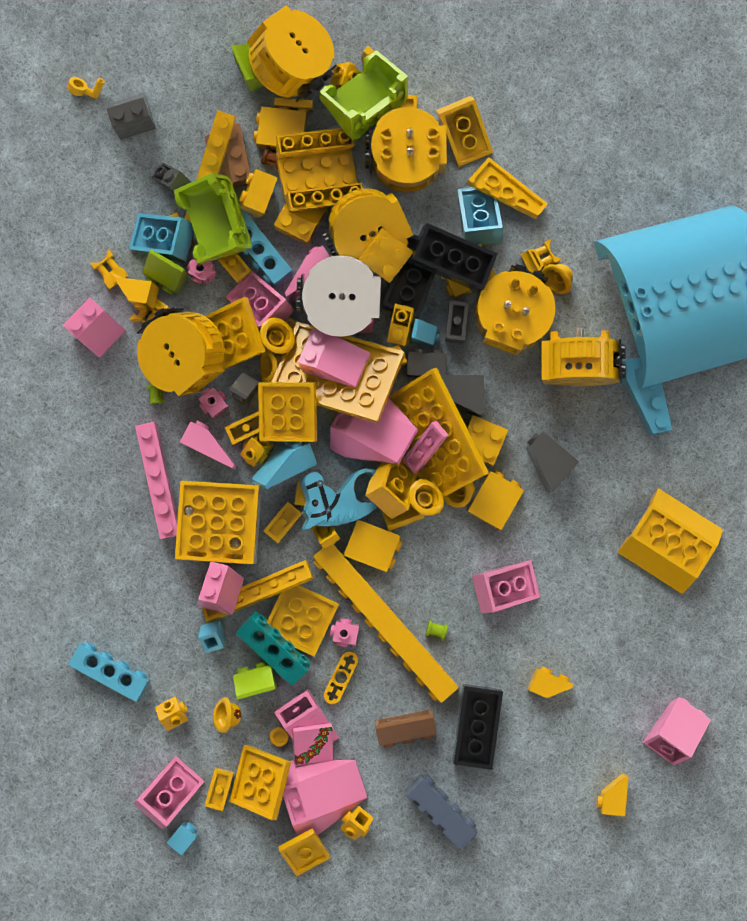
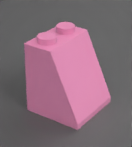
(94, 327)
(220, 589)
(677, 731)

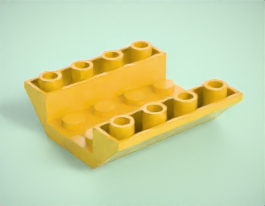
(315, 168)
(671, 542)

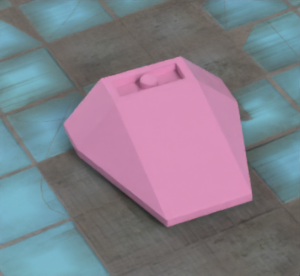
(372, 441)
(322, 793)

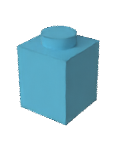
(212, 636)
(183, 837)

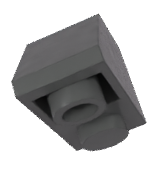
(170, 177)
(244, 388)

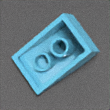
(479, 217)
(162, 234)
(284, 463)

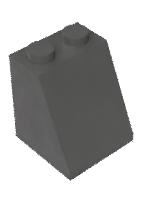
(131, 116)
(467, 392)
(550, 460)

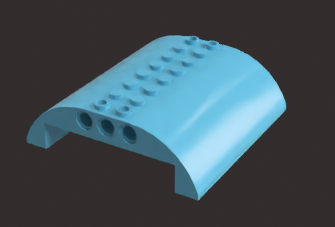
(684, 292)

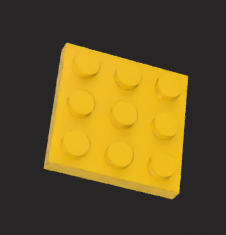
(238, 332)
(287, 411)
(302, 617)
(260, 782)

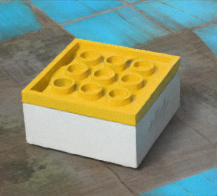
(218, 522)

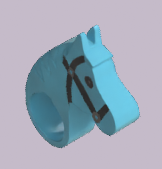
(328, 508)

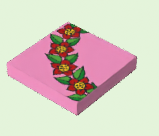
(312, 744)

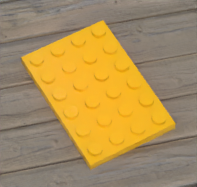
(373, 388)
(457, 459)

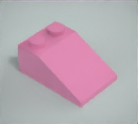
(315, 255)
(262, 298)
(333, 359)
(202, 440)
(505, 586)
(168, 792)

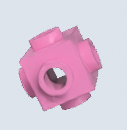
(201, 276)
(216, 408)
(350, 638)

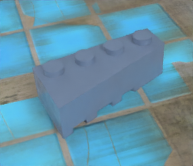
(441, 811)

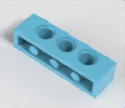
(281, 270)
(81, 662)

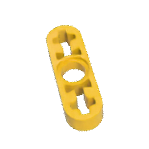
(339, 693)

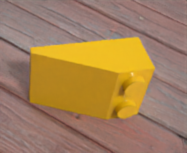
(465, 130)
(300, 224)
(391, 488)

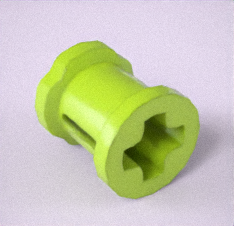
(155, 395)
(436, 630)

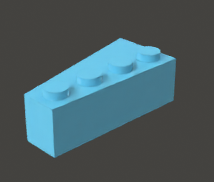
(648, 401)

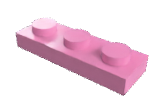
(425, 447)

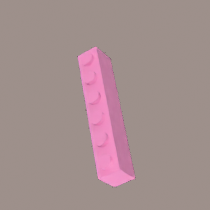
(158, 479)

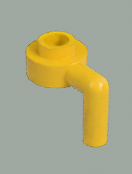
(79, 87)

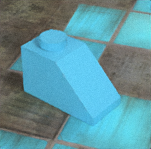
(424, 333)

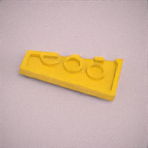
(502, 186)

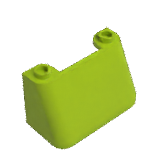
(367, 95)
(214, 217)

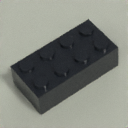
(453, 257)
(409, 285)
(477, 726)

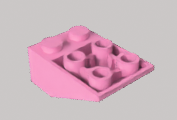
(302, 712)

